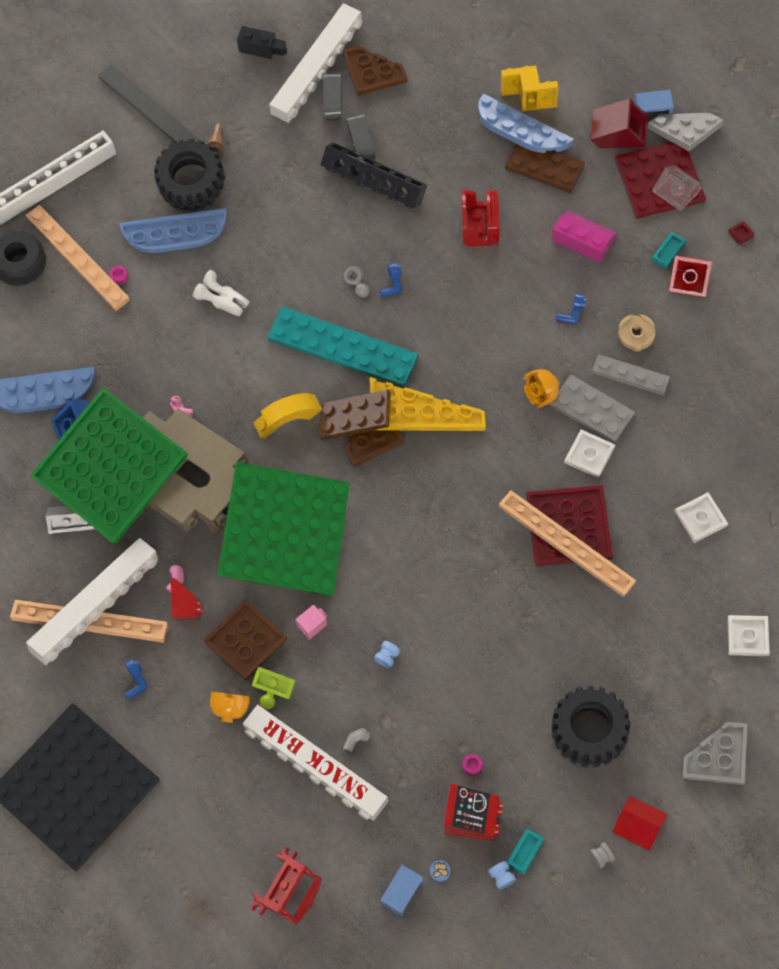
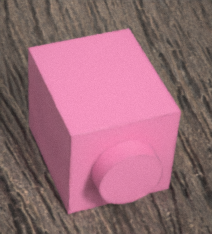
(311, 621)

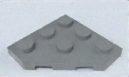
(685, 129)
(719, 756)

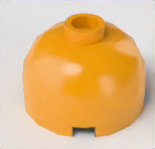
(541, 387)
(229, 706)

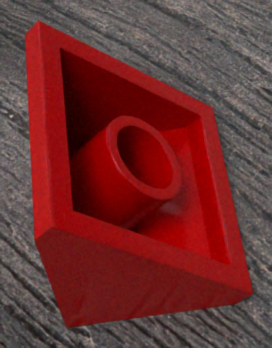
(690, 276)
(639, 823)

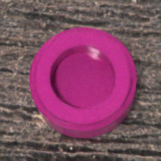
(119, 274)
(472, 764)

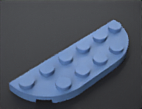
(520, 127)
(175, 231)
(45, 390)

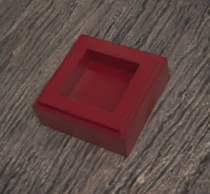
(741, 233)

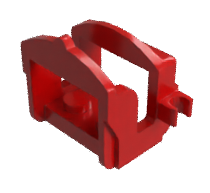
(475, 233)
(284, 887)

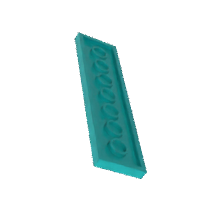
(343, 346)

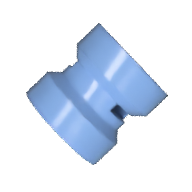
(387, 654)
(502, 875)

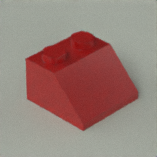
(184, 603)

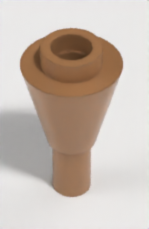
(216, 139)

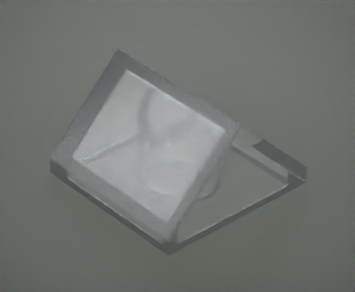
(677, 187)

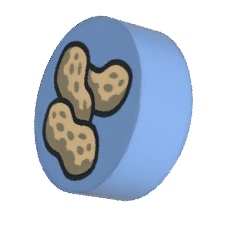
(440, 871)

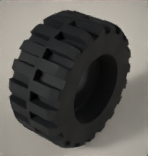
(185, 154)
(595, 701)

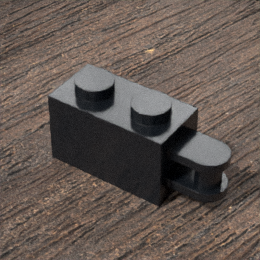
(260, 43)

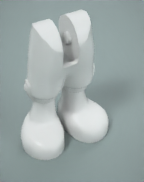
(228, 300)

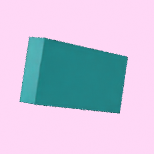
(670, 247)
(525, 851)

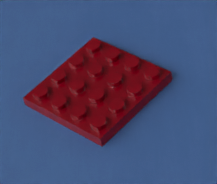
(643, 169)
(579, 512)

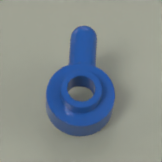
(394, 273)
(579, 302)
(134, 669)

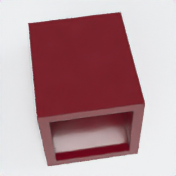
(619, 125)

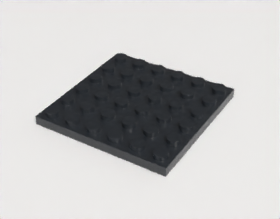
(75, 786)

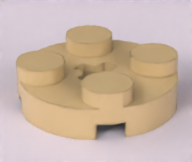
(632, 341)

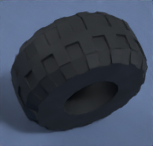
(27, 269)

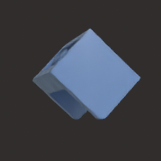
(655, 101)
(401, 890)

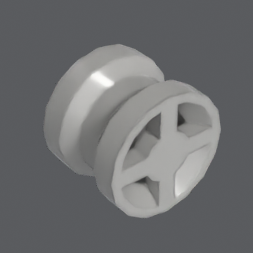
(602, 855)

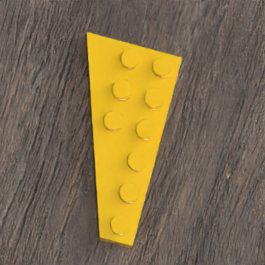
(421, 412)

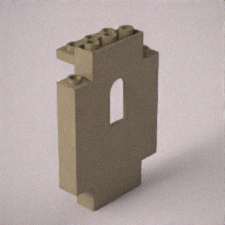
(181, 500)

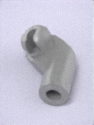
(355, 736)

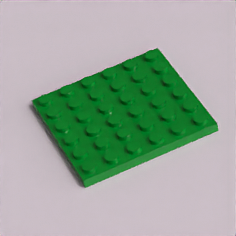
(109, 465)
(283, 529)

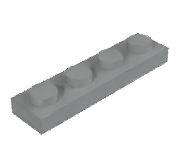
(630, 374)

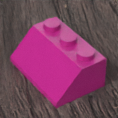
(583, 236)

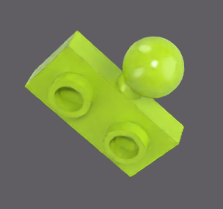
(273, 684)

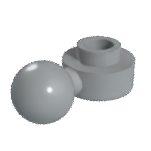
(361, 290)

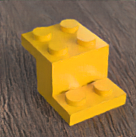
(531, 92)

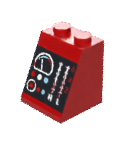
(472, 813)

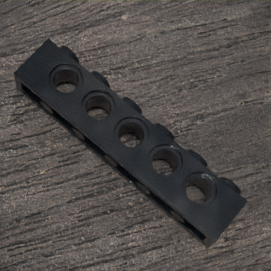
(382, 173)

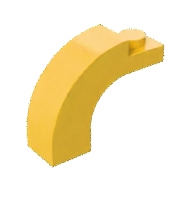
(290, 408)

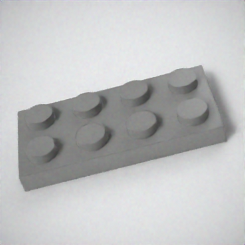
(592, 409)

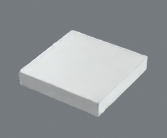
(589, 453)
(701, 517)
(748, 635)

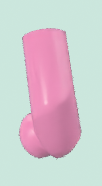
(177, 404)
(177, 573)

